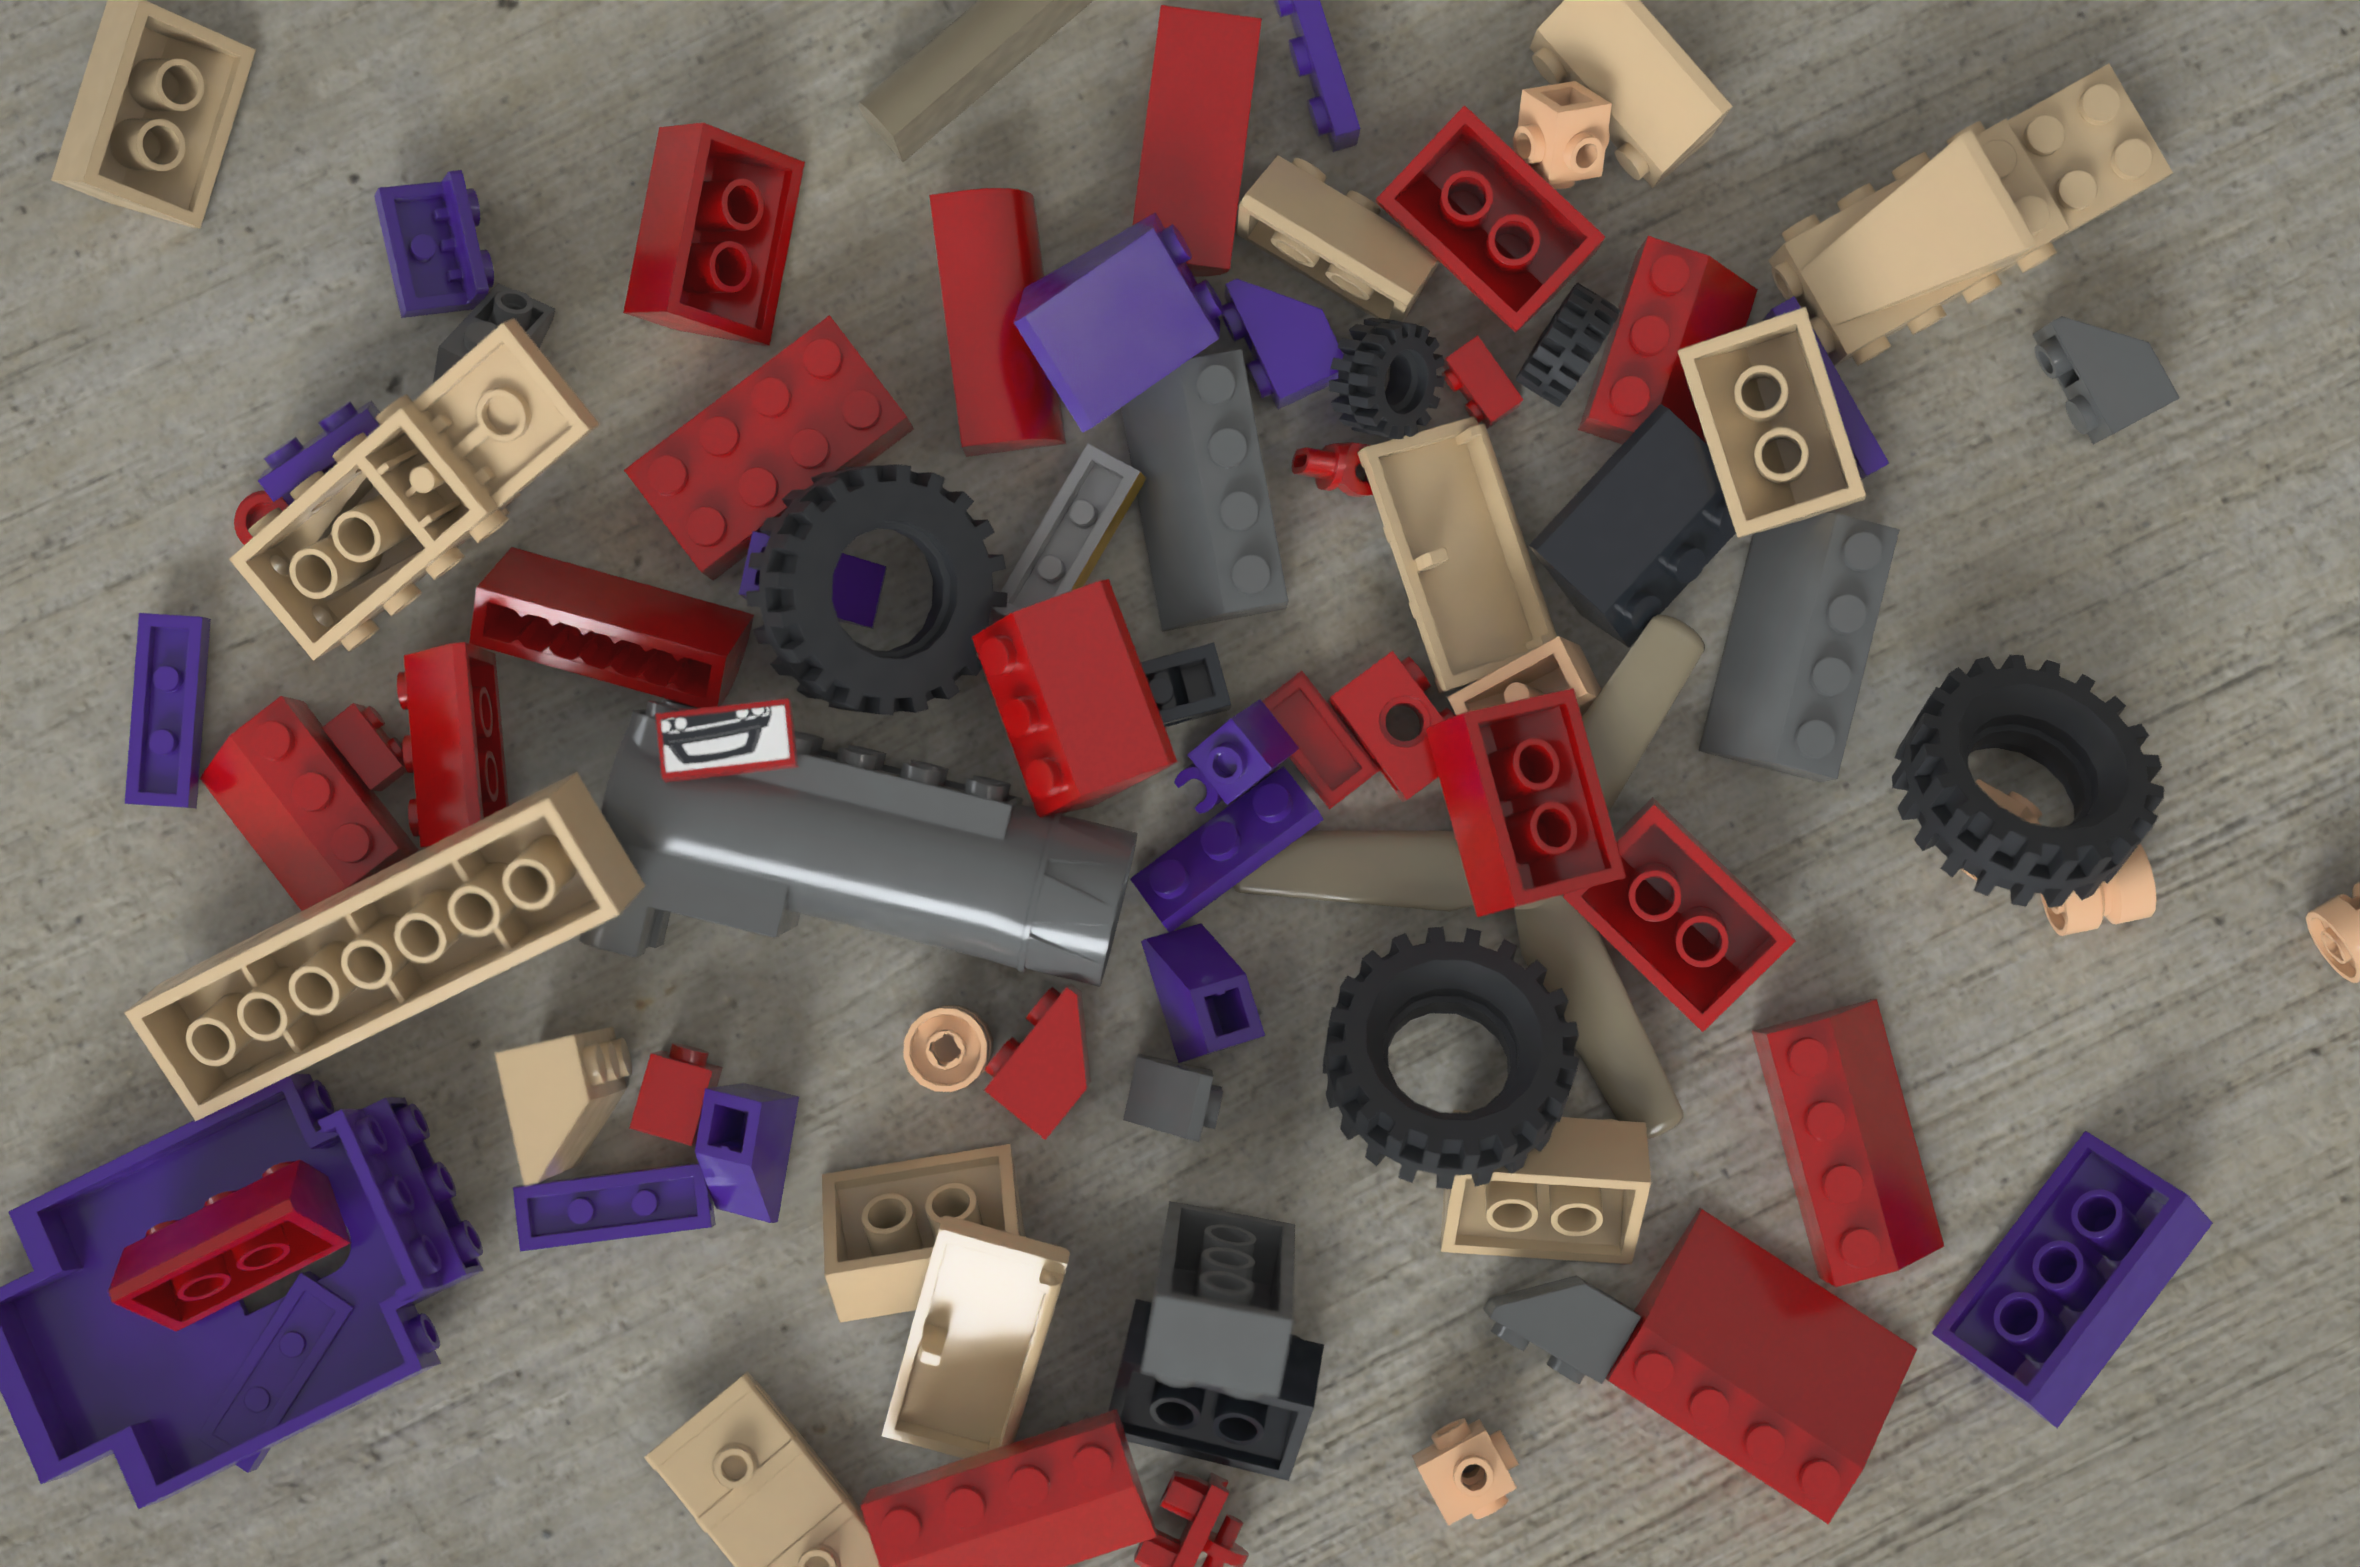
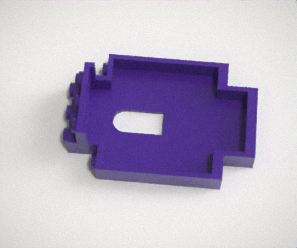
(109, 1382)

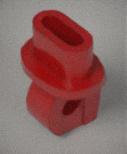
(1333, 467)

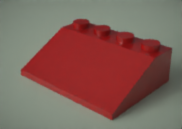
(1762, 1365)

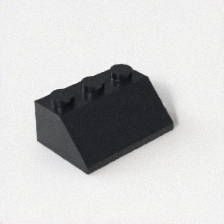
(1638, 528)
(1207, 1421)

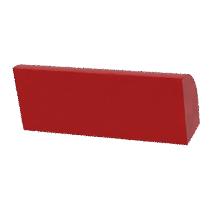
(1198, 130)
(985, 261)
(610, 628)

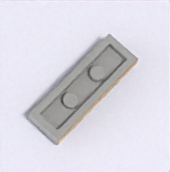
(1073, 530)

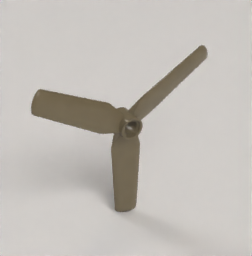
(1428, 874)

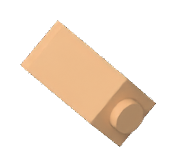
(1542, 671)

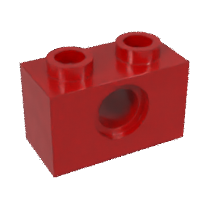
(1364, 708)

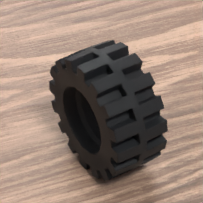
(1568, 344)

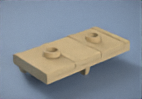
(1458, 550)
(975, 1339)
(761, 1486)

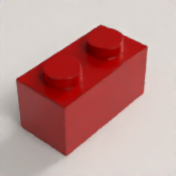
(1481, 382)
(367, 746)

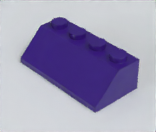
(2073, 1277)

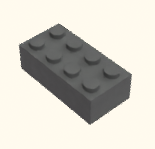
(1222, 1301)

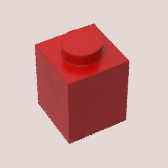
(674, 1093)

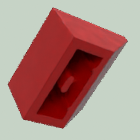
(1049, 1068)

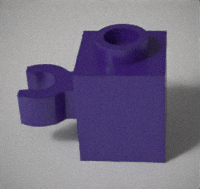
(1238, 755)

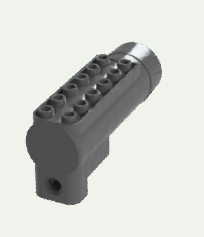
(863, 851)

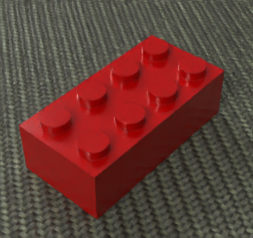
(768, 435)

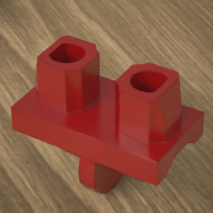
(1200, 1504)

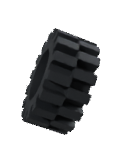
(1363, 373)

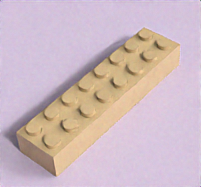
(387, 947)

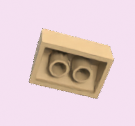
(1657, 92)
(153, 112)
(1335, 239)
(1772, 423)
(561, 1097)
(1566, 1203)
(887, 1219)

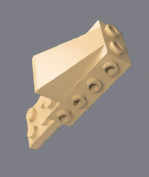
(1966, 216)
(412, 493)

